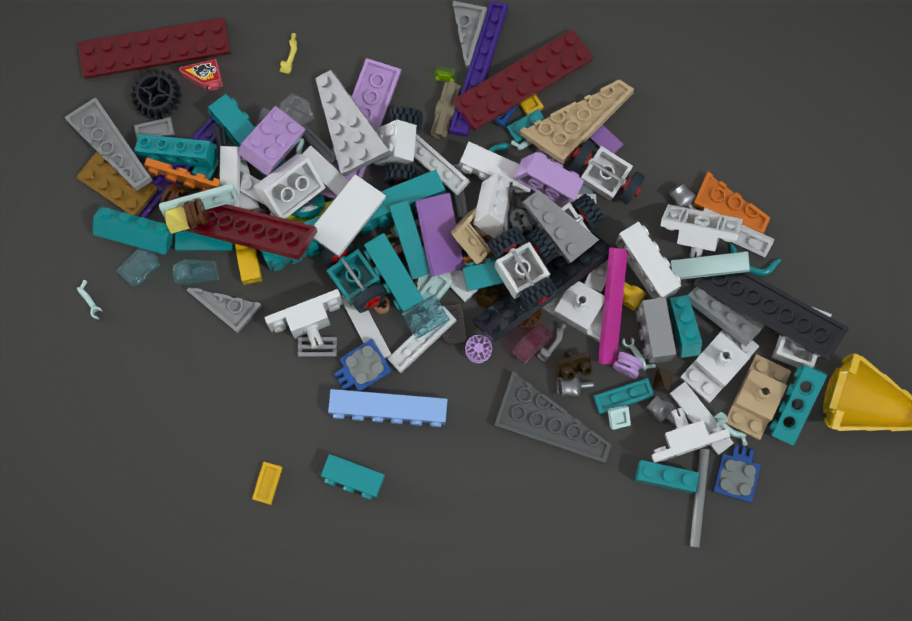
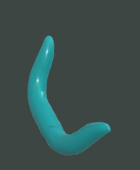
(756, 271)

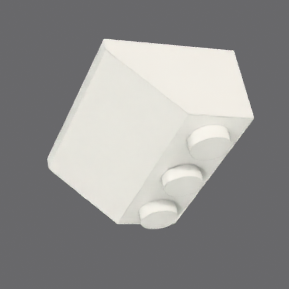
(290, 186)
(493, 205)

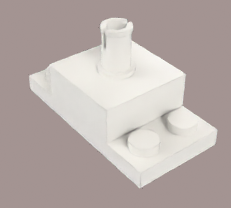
(700, 228)
(580, 308)
(306, 317)
(717, 365)
(687, 438)

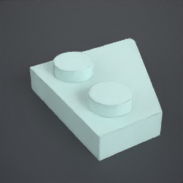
(433, 285)

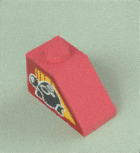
(203, 74)

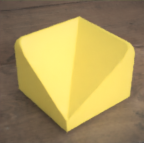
(176, 219)

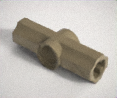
(445, 110)

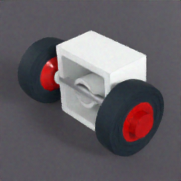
(606, 173)

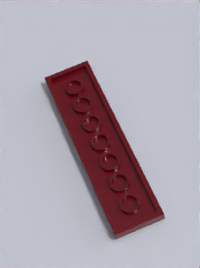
(154, 48)
(523, 80)
(257, 231)

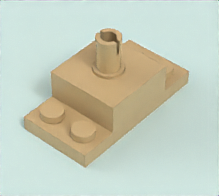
(472, 238)
(758, 397)

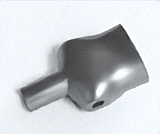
(682, 196)
(572, 387)
(661, 409)

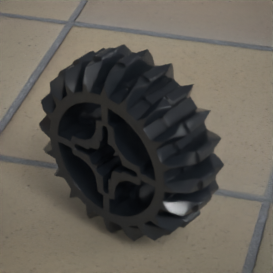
(143, 89)

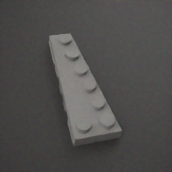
(101, 133)

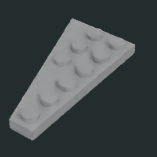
(350, 130)

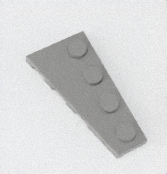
(564, 231)
(729, 319)

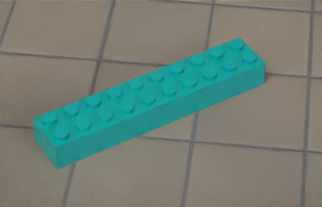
(411, 190)

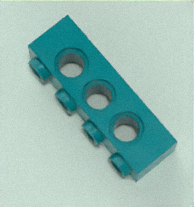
(176, 150)
(790, 432)

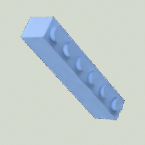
(387, 407)

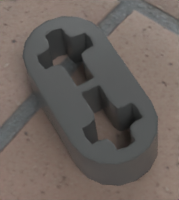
(524, 219)

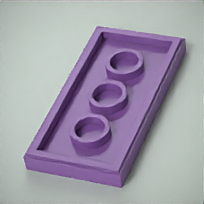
(436, 222)

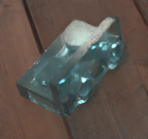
(138, 266)
(425, 316)

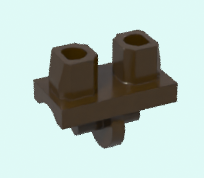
(571, 364)

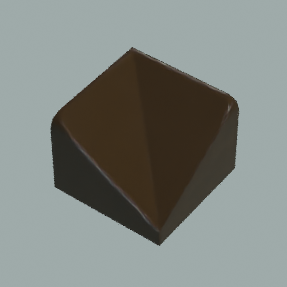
(488, 296)
(662, 380)

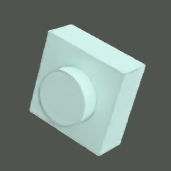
(619, 417)

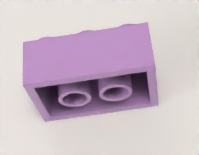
(271, 141)
(549, 178)

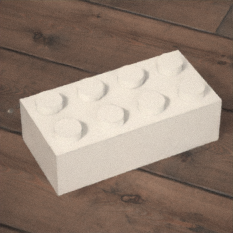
(648, 263)

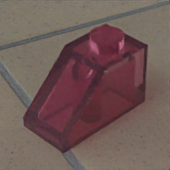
(532, 343)

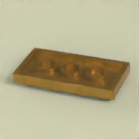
(112, 186)

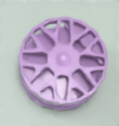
(478, 349)
(628, 365)

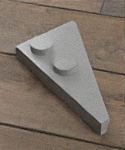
(469, 24)
(232, 311)

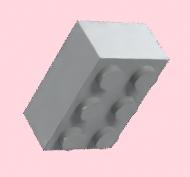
(655, 331)

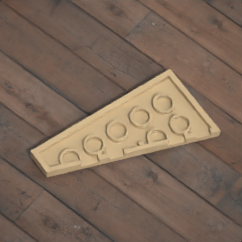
(577, 122)

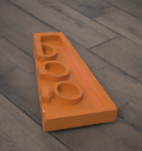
(181, 175)
(720, 199)

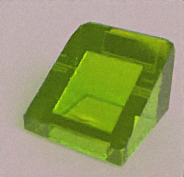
(445, 74)

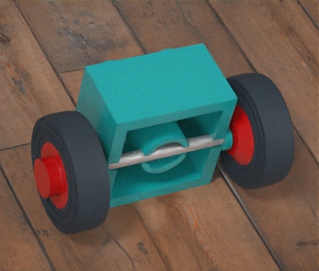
(354, 278)

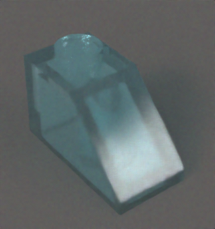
(195, 271)

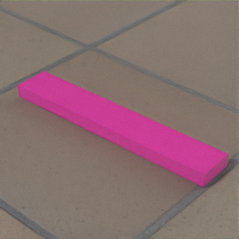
(612, 306)

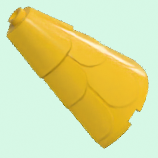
(865, 399)

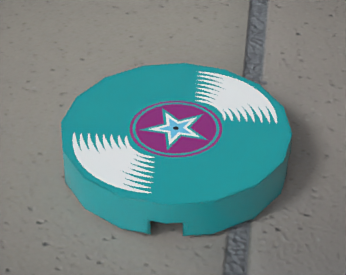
(311, 208)

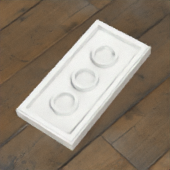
(347, 215)

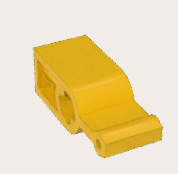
(248, 264)

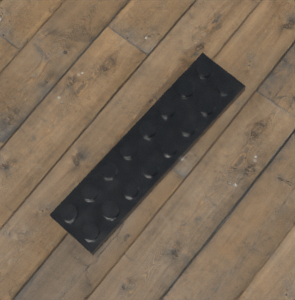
(776, 311)
(511, 312)

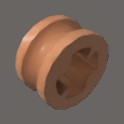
(380, 310)

